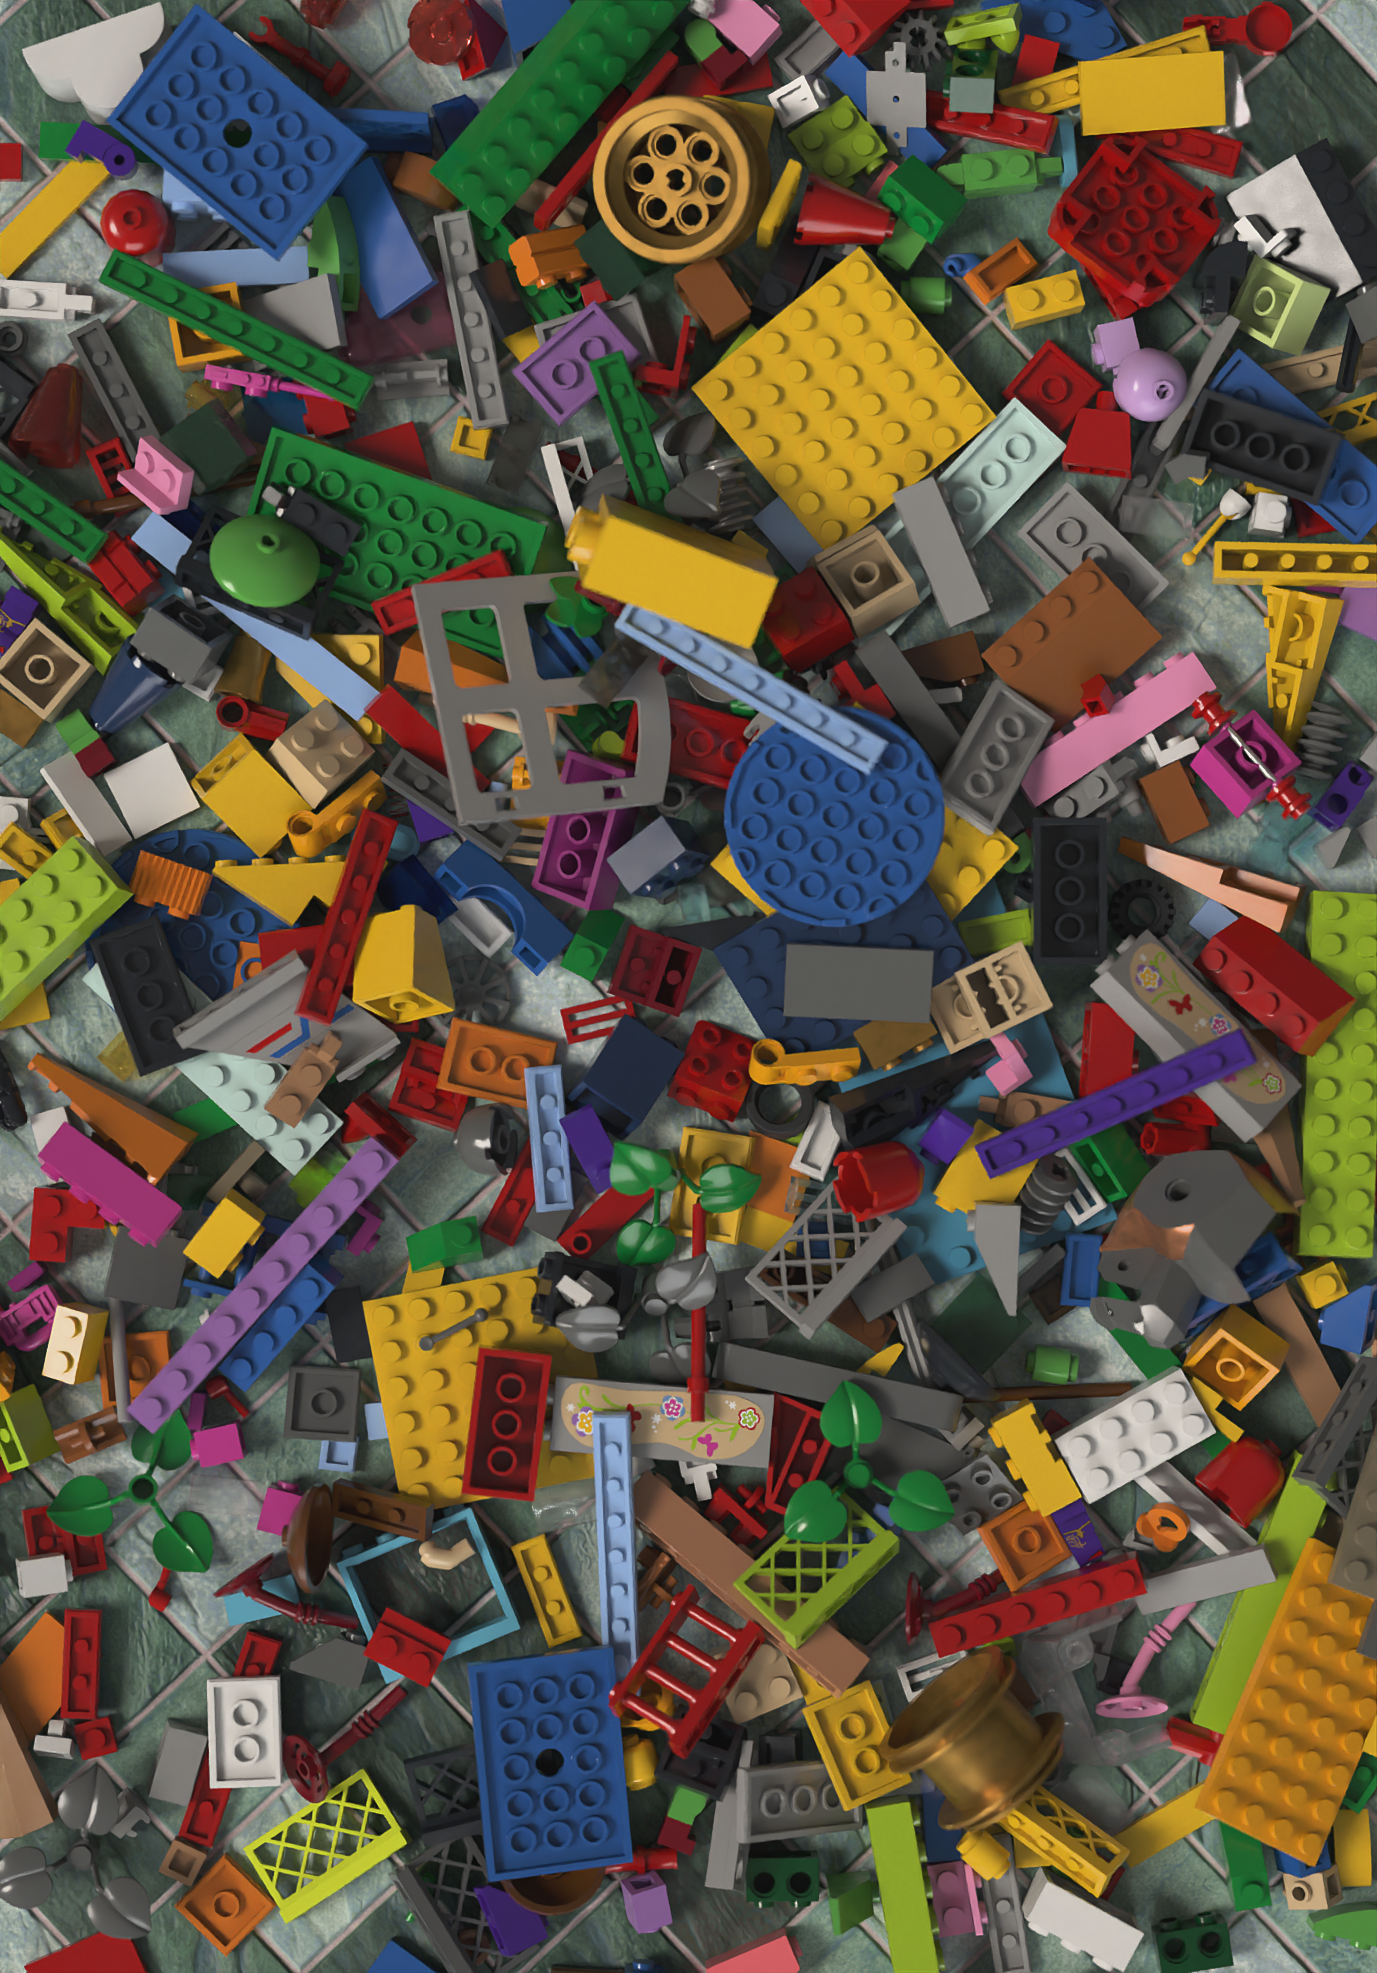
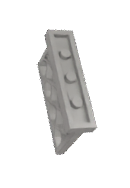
(843, 1282)

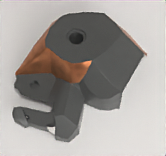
(1182, 1241)

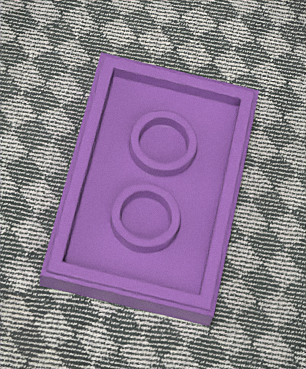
(559, 368)

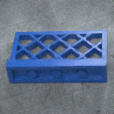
(389, 130)
(1259, 1271)

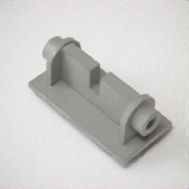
(412, 379)

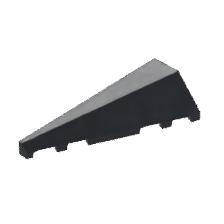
(905, 1099)

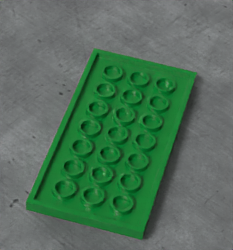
(408, 528)

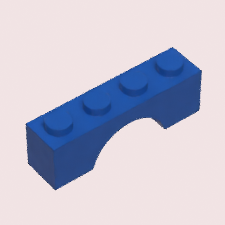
(475, 874)
(281, 1322)

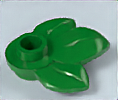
(574, 608)

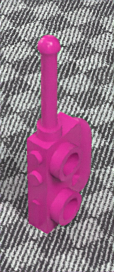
(255, 383)
(13, 1322)

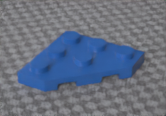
(1078, 28)

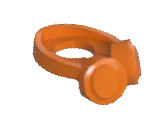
(1164, 1538)

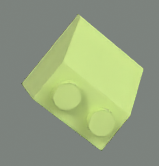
(1278, 305)

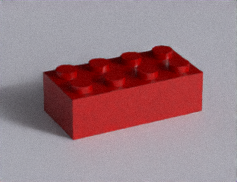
(506, 1423)

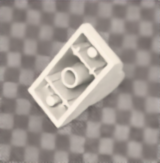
(100, 60)

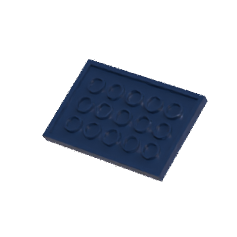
(758, 963)

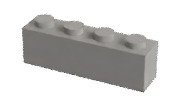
(941, 553)

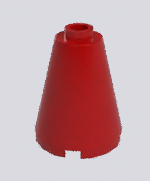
(841, 216)

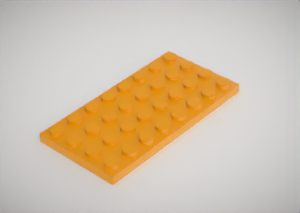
(1298, 1717)

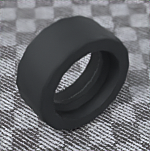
(774, 1130)

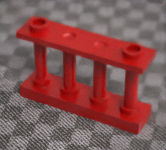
(702, 1702)

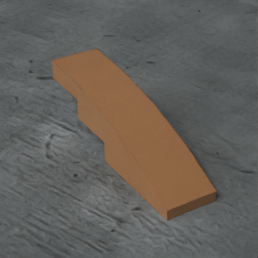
(1304, 1359)

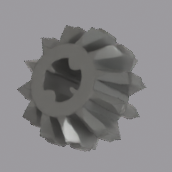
(919, 27)

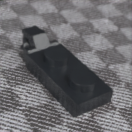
(314, 516)

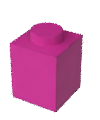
(218, 1444)
(278, 1506)

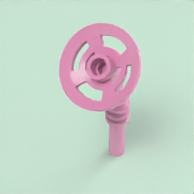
(1131, 1701)

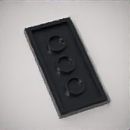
(145, 993)

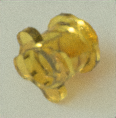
(201, 393)

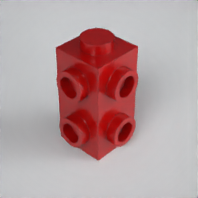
(326, 418)

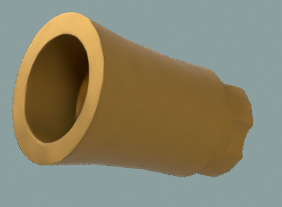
(245, 670)

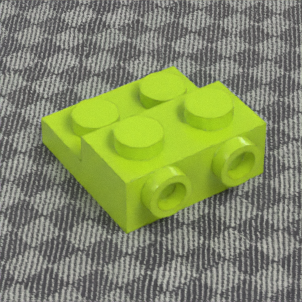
(839, 144)

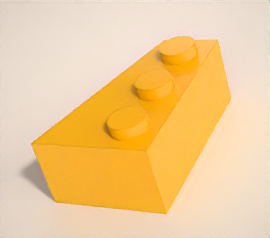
(1033, 1458)

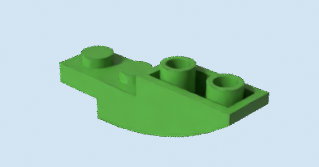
(335, 250)
(1348, 1921)

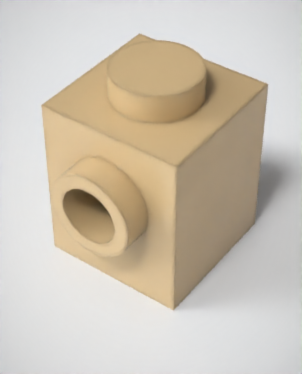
(1314, 1891)

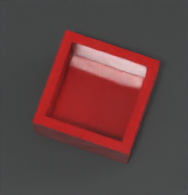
(805, 621)

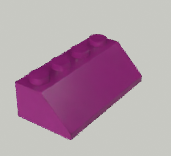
(577, 844)

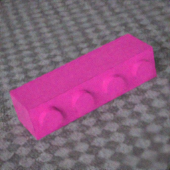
(109, 1184)

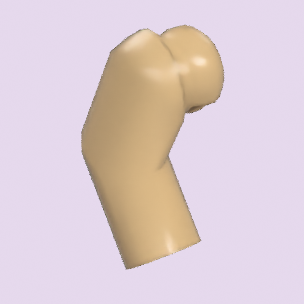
(445, 1558)

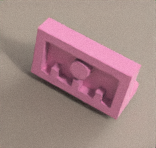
(158, 477)
(956, 1898)

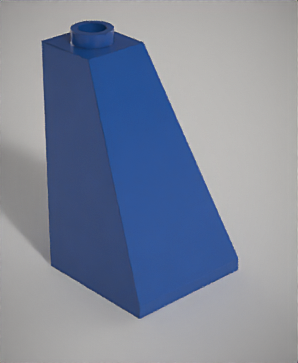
(530, 22)

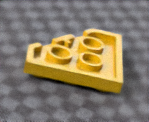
(362, 655)

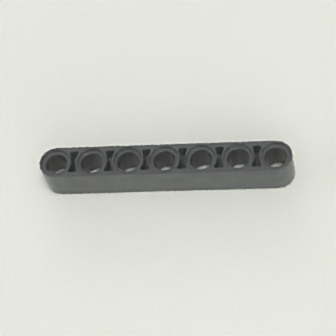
(919, 709)
(819, 1382)

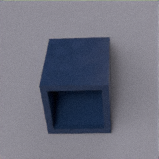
(626, 1076)

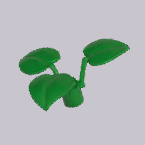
(638, 1168)
(85, 1509)
(813, 1510)

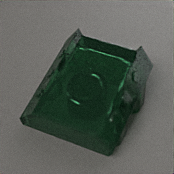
(210, 446)

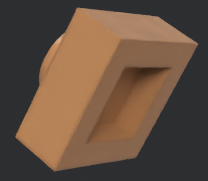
(183, 1861)

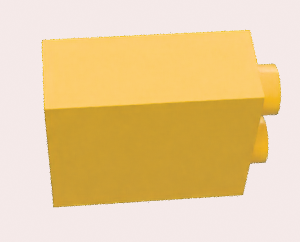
(671, 569)

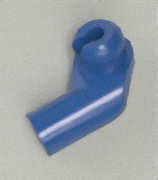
(960, 263)

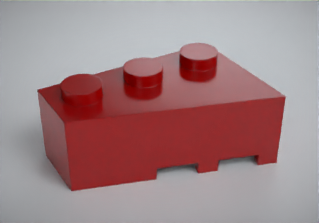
(796, 1449)

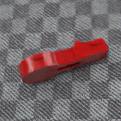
(1266, 34)

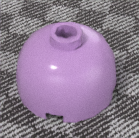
(1150, 384)

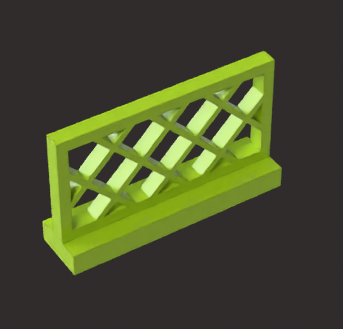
(836, 1591)

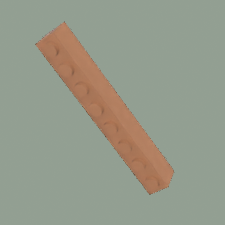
(718, 1562)

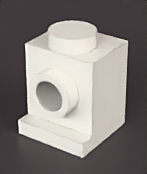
(1269, 515)

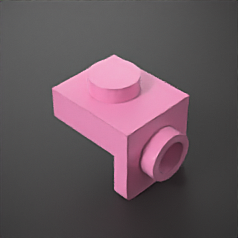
(1011, 1070)

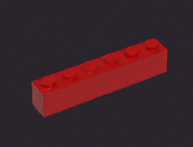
(1039, 1604)

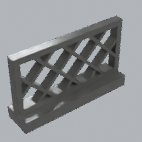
(1335, 1434)
(434, 1922)

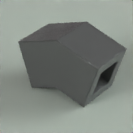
(1188, 464)

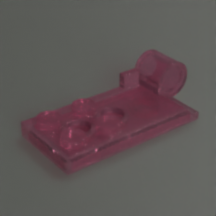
(381, 341)

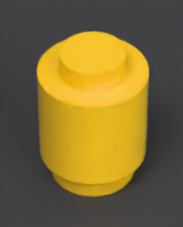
(984, 1854)

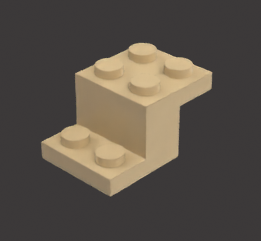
(988, 998)

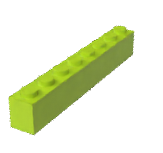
(1289, 1523)

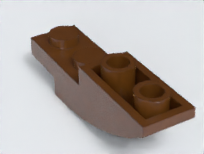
(846, 1317)

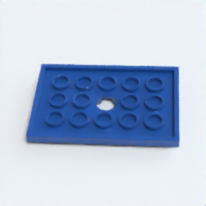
(181, 117)
(562, 1819)

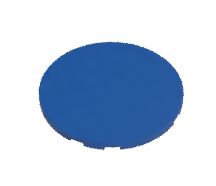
(826, 835)
(207, 943)

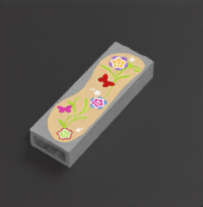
(1179, 1014)
(733, 1431)

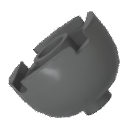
(486, 1139)

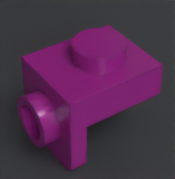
(366, 1237)

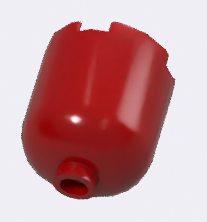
(138, 226)
(878, 1179)
(1244, 1478)

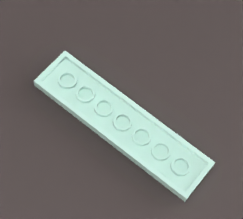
(982, 488)
(242, 1089)

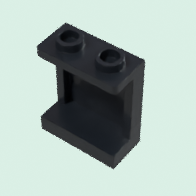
(555, 1265)

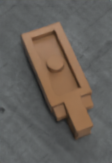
(304, 1080)
(1018, 1107)

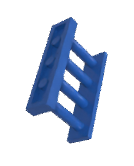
(205, 1287)

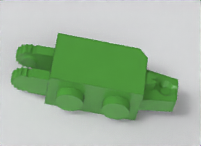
(999, 172)

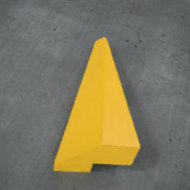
(1299, 642)

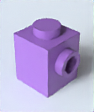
(646, 1902)

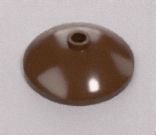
(310, 1538)
(556, 1892)

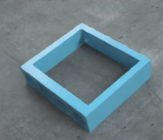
(388, 1541)

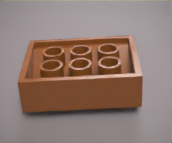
(1069, 638)

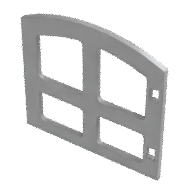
(528, 698)

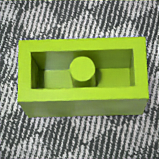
(25, 1430)

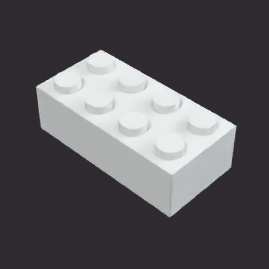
(1132, 1434)

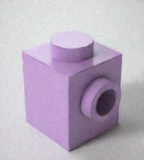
(1114, 343)

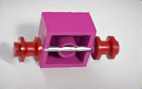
(1246, 761)

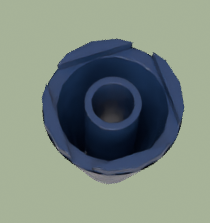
(130, 690)

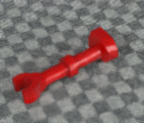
(333, 79)

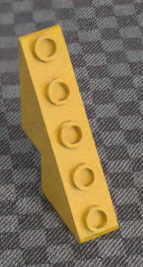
(284, 888)

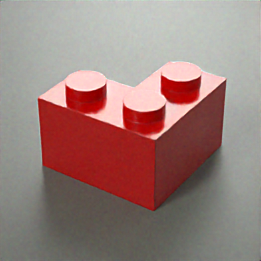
(53, 1223)

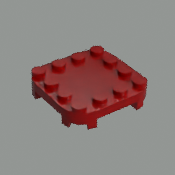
(1133, 220)

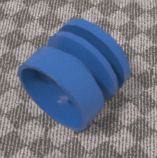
(561, 651)

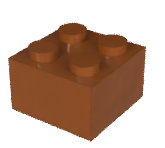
(713, 299)

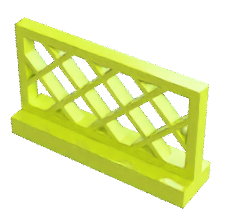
(345, 1871)

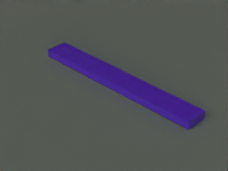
(1116, 1103)

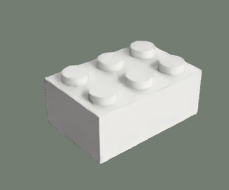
(1081, 1920)

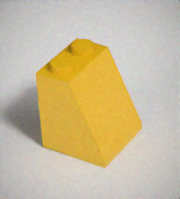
(249, 795)
(402, 966)

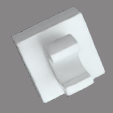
(55, 1743)

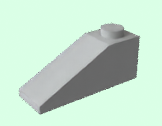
(997, 1238)

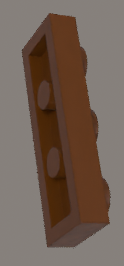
(382, 1509)

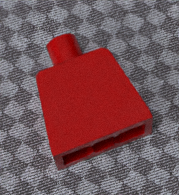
(1100, 441)

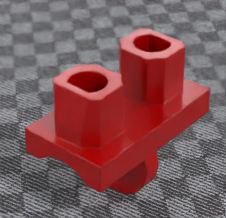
(726, 1502)

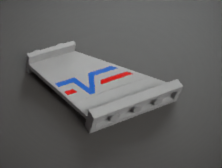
(261, 1023)

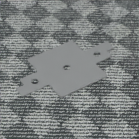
(911, 90)

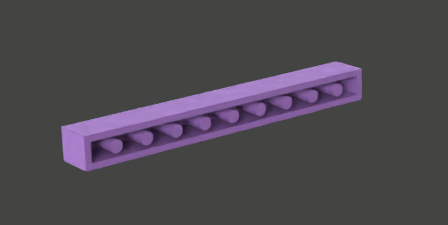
(263, 1284)

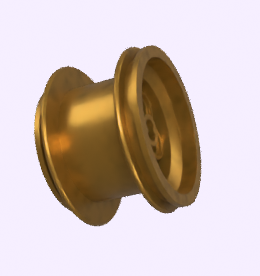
(736, 157)
(983, 1752)

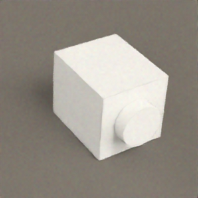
(43, 1574)

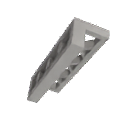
(727, 1857)

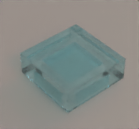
(693, 902)

